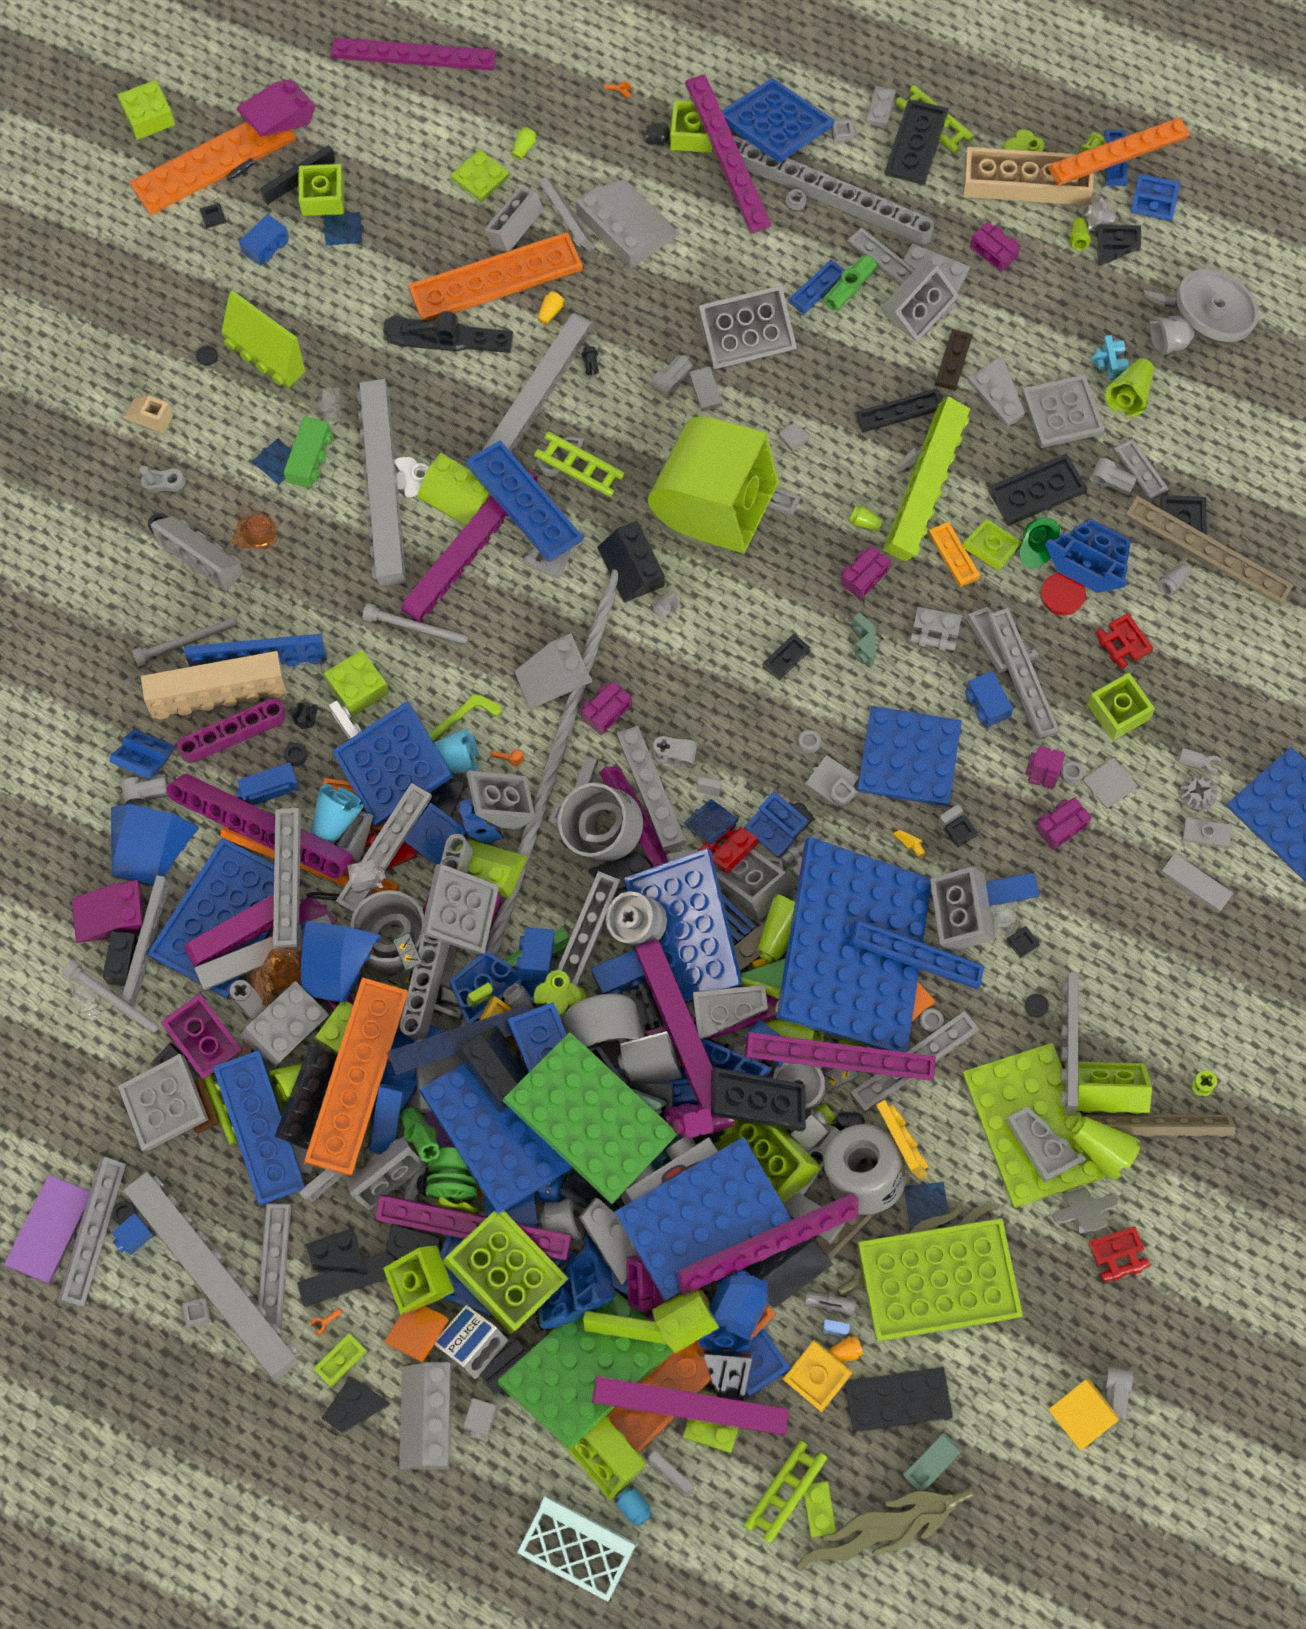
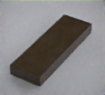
(953, 359)

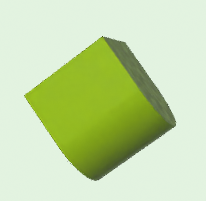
(716, 483)

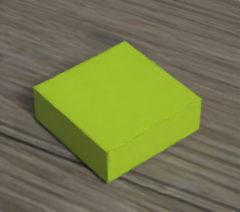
(479, 995)

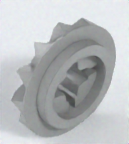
(1194, 800)

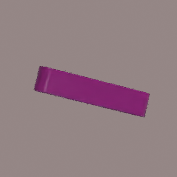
(238, 721)
(232, 933)

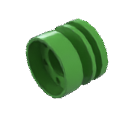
(451, 1179)

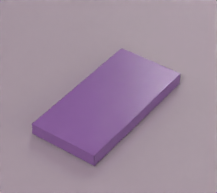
(48, 1229)

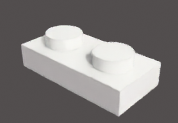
(342, 717)

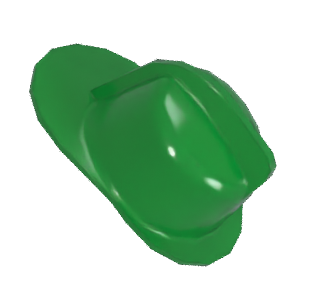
(1035, 535)

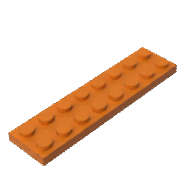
(205, 165)
(495, 277)
(356, 1077)
(681, 1372)

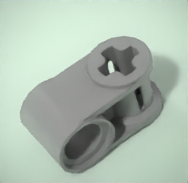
(677, 751)
(250, 1003)

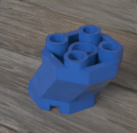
(737, 1311)

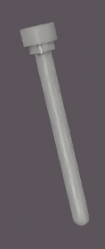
(372, 613)
(143, 655)
(74, 971)

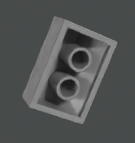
(920, 301)
(385, 1173)

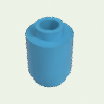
(634, 1506)

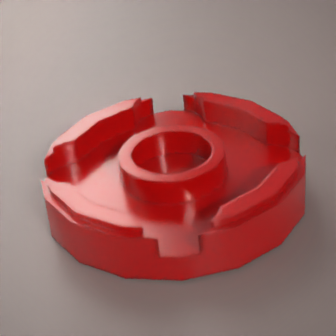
(1062, 594)

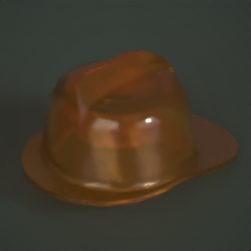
(255, 532)

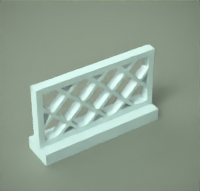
(587, 1527)

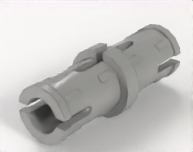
(830, 1302)

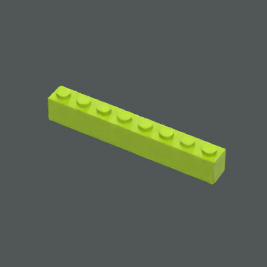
(927, 479)

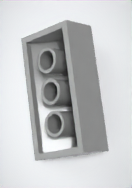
(197, 552)
(426, 1416)

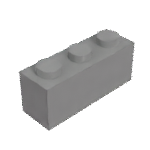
(513, 219)

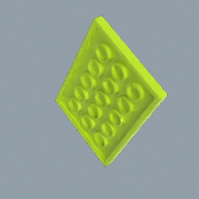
(1010, 1086)
(939, 1280)

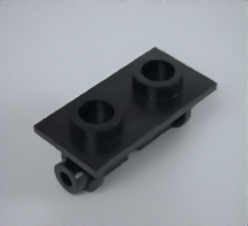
(647, 1008)

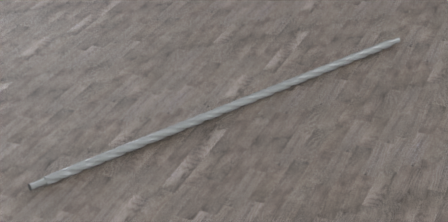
(543, 792)

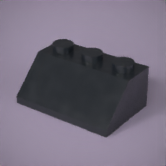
(634, 561)
(493, 1065)
(790, 1269)

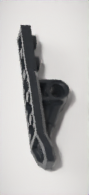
(445, 334)

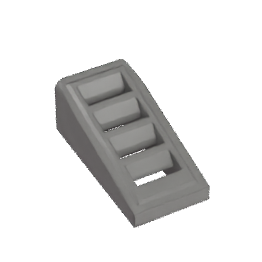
(356, 835)

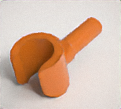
(623, 87)
(515, 757)
(326, 1320)

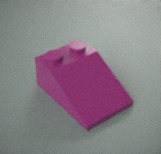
(278, 108)
(108, 910)
(201, 1036)

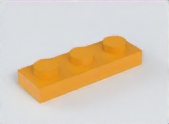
(953, 554)

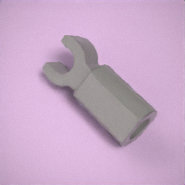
(1198, 760)

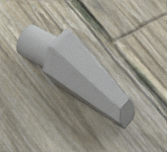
(1159, 298)
(910, 459)

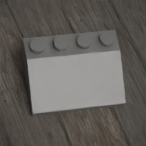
(624, 221)
(746, 327)

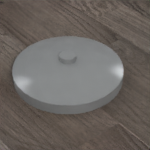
(1217, 305)

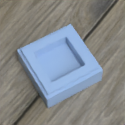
(836, 1328)

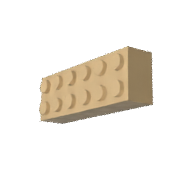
(1021, 177)
(214, 685)

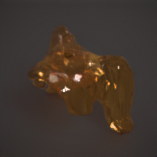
(277, 973)

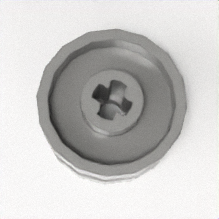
(636, 918)
(807, 1075)

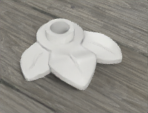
(407, 475)

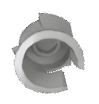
(1170, 334)
(560, 1217)

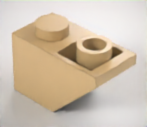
(150, 413)

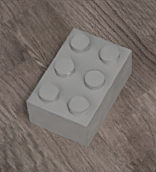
(962, 909)
(284, 1025)

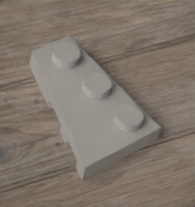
(953, 270)
(998, 391)
(982, 630)
(727, 1007)
(1042, 1146)
(609, 1237)

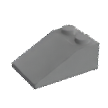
(553, 672)
(501, 799)
(750, 886)

